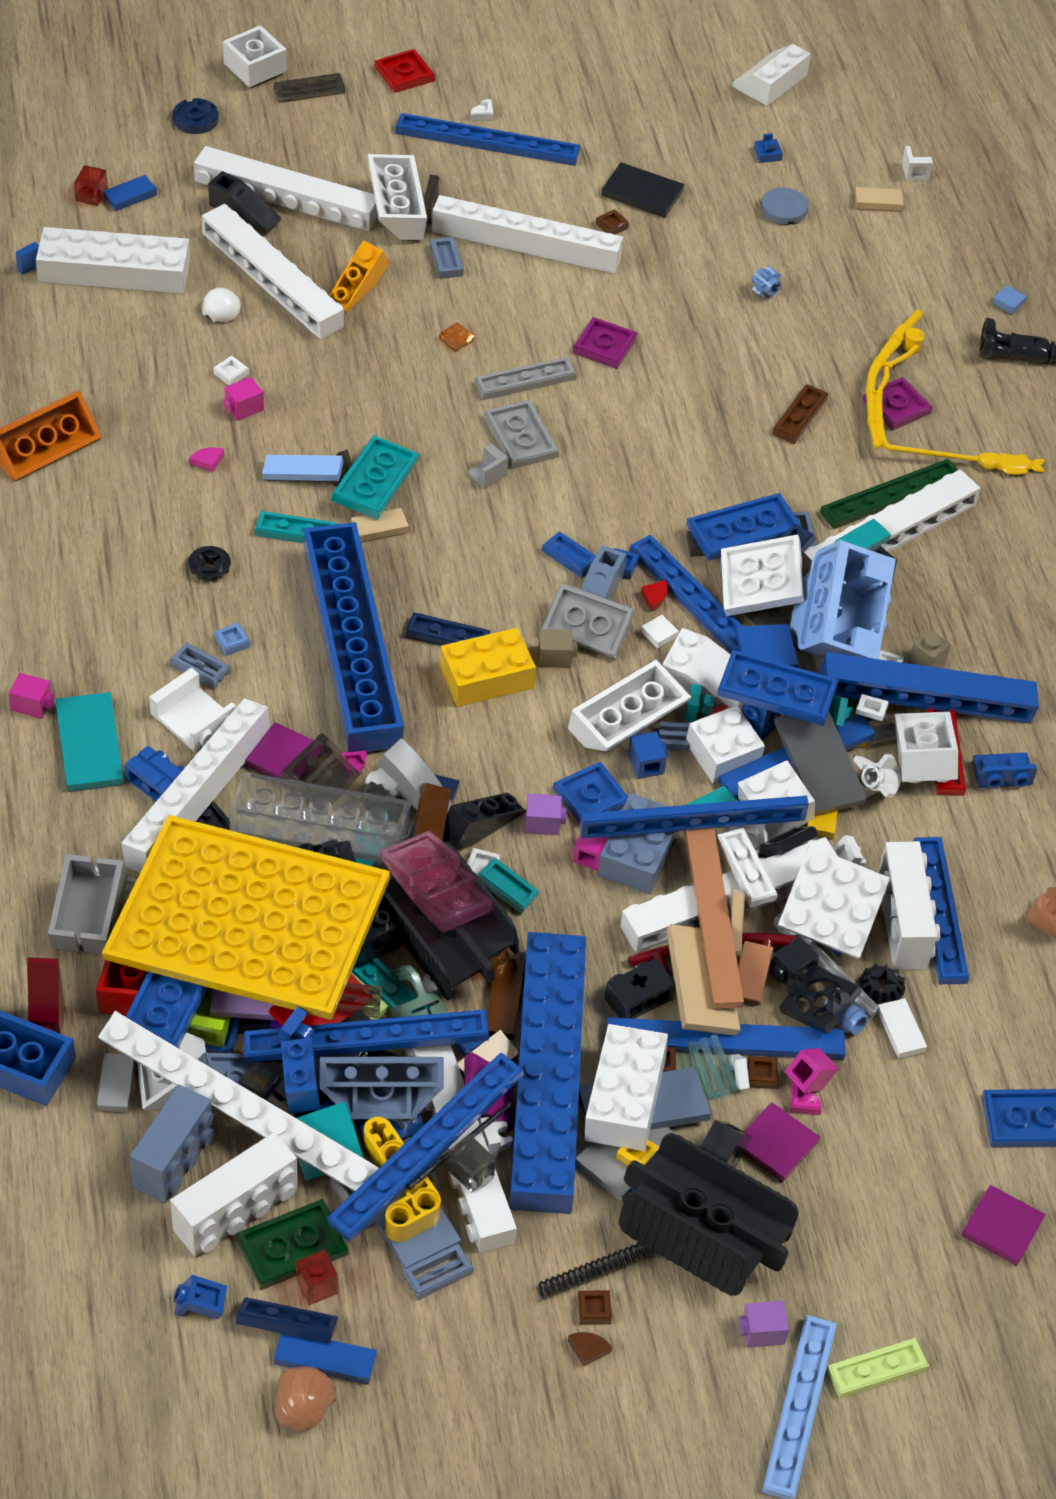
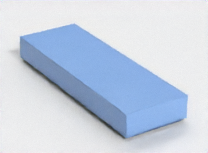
(302, 467)

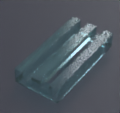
(704, 1044)

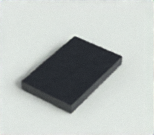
(642, 189)

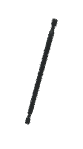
(474, 1133)

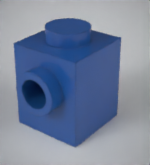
(647, 755)

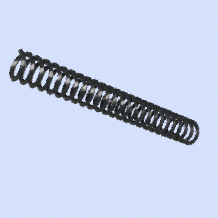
(588, 1276)

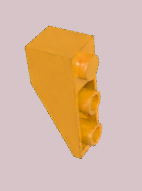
(360, 275)

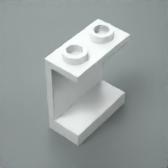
(188, 710)

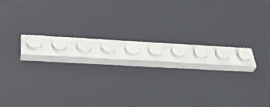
(236, 1101)

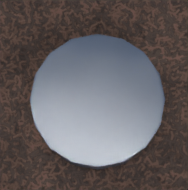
(784, 205)

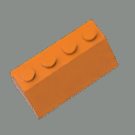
(46, 435)

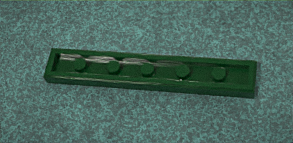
(880, 496)

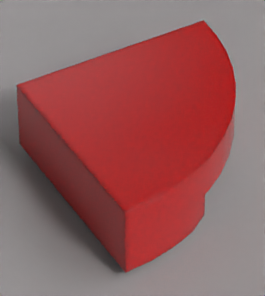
(654, 594)

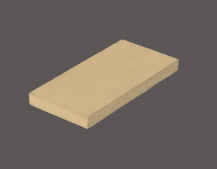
(693, 984)

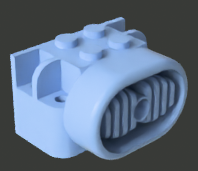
(844, 602)

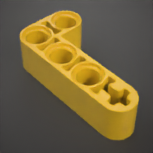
(409, 1201)

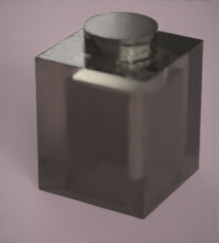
(471, 1163)

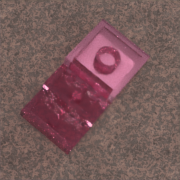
(436, 881)

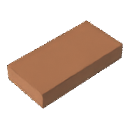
(754, 970)

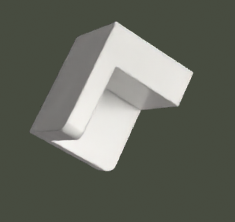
(916, 167)

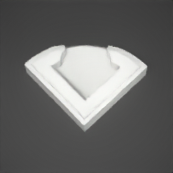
(483, 111)
(739, 1065)

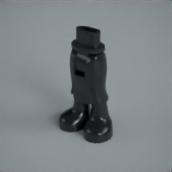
(1014, 345)

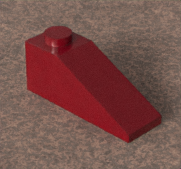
(45, 993)

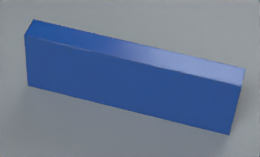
(332, 1359)

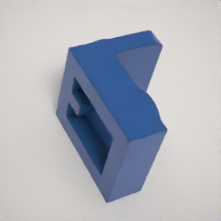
(200, 1297)

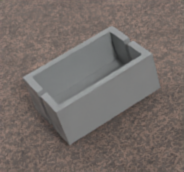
(87, 903)

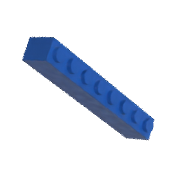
(932, 687)

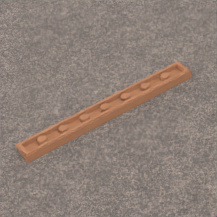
(714, 919)

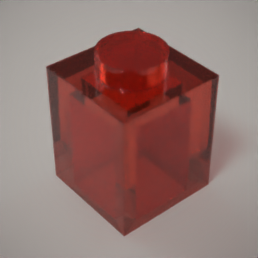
(90, 185)
(317, 1277)

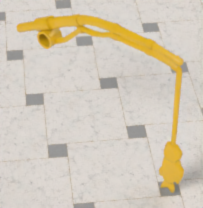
(911, 342)

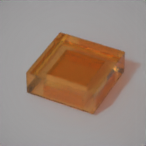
(456, 337)

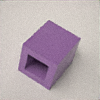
(544, 814)
(764, 1324)

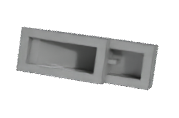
(408, 771)

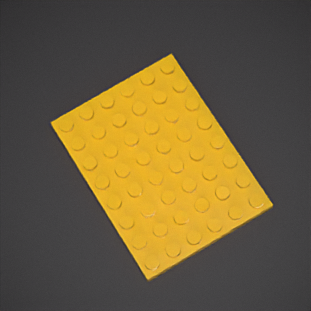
(247, 916)

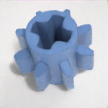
(766, 281)

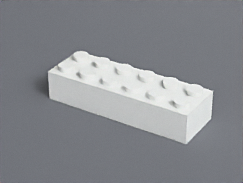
(113, 260)

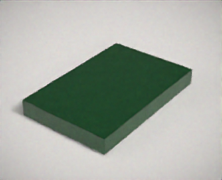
(281, 1241)

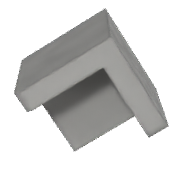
(491, 469)

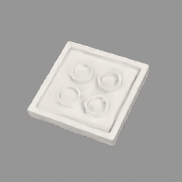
(762, 575)
(833, 902)

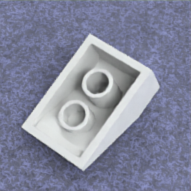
(699, 662)
(926, 747)

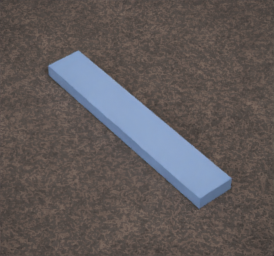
(799, 1408)

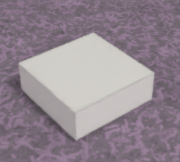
(231, 370)
(659, 631)

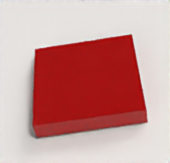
(404, 70)

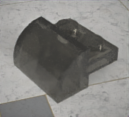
(322, 765)

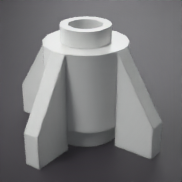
(879, 776)

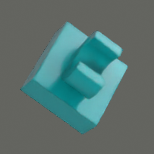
(698, 704)
(839, 710)

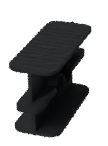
(459, 951)
(706, 1215)

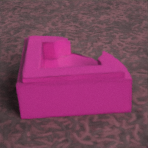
(207, 458)
(356, 758)
(804, 1102)

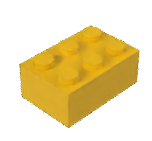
(487, 667)

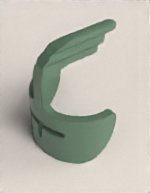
(404, 973)

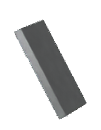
(821, 763)

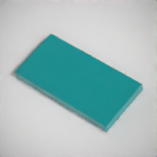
(375, 477)
(89, 741)

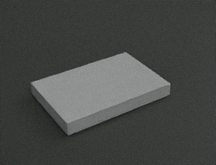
(521, 434)
(594, 621)
(602, 1166)

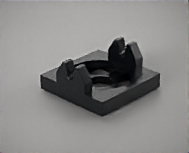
(835, 1008)

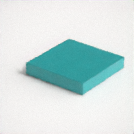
(335, 1124)

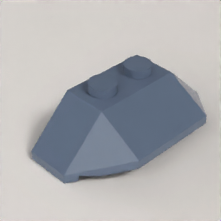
(382, 1084)

